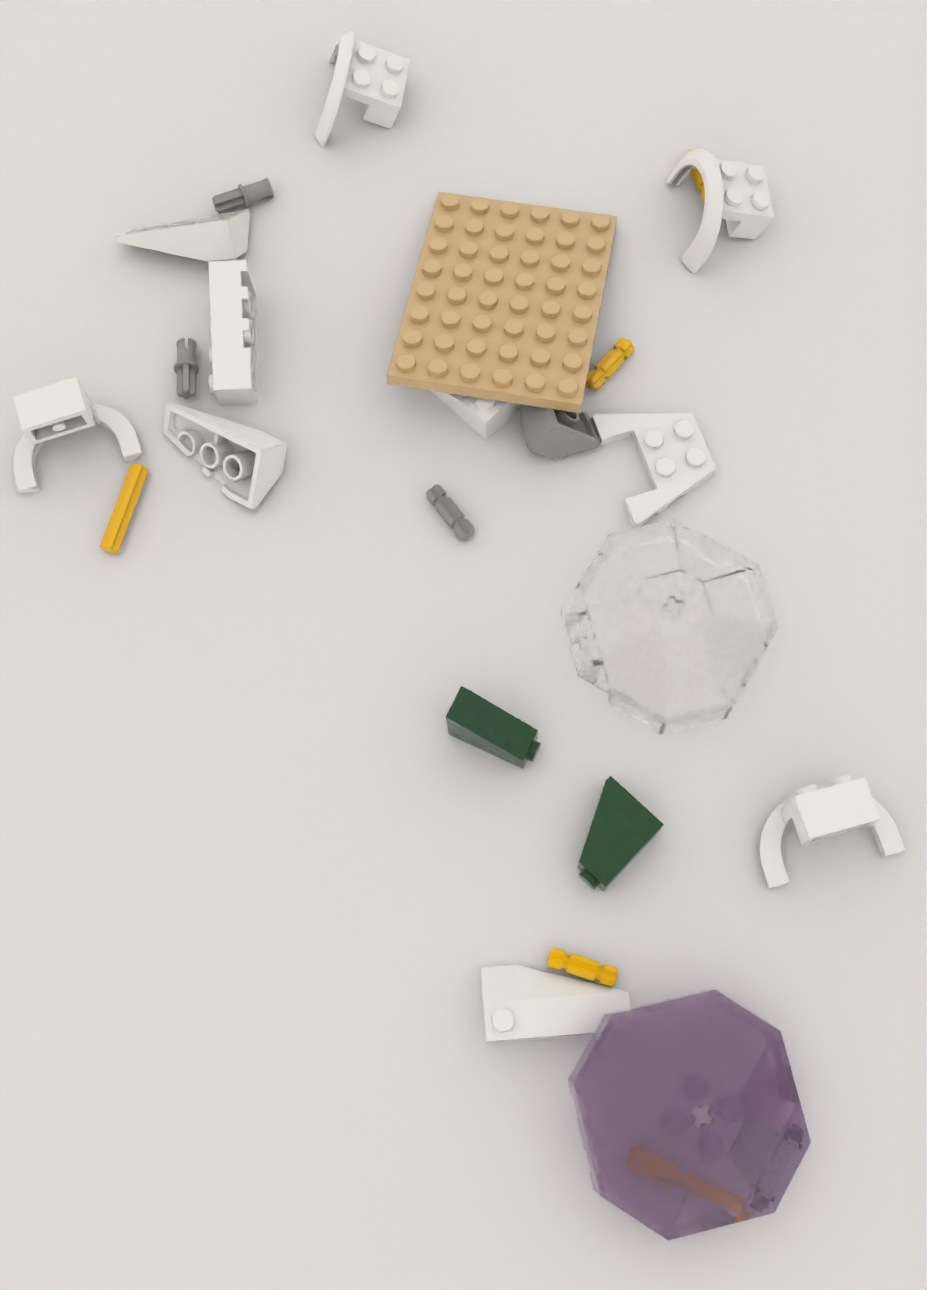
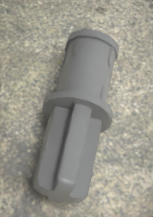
(243, 196)
(186, 368)

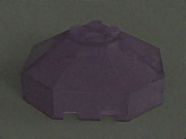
(638, 1126)

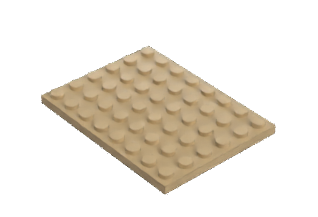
(505, 302)

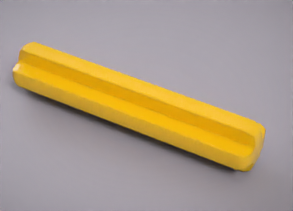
(124, 508)

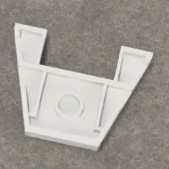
(671, 453)

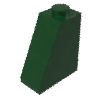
(491, 729)
(615, 836)

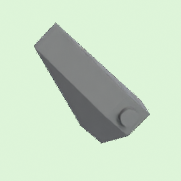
(557, 432)

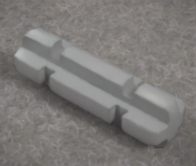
(450, 512)

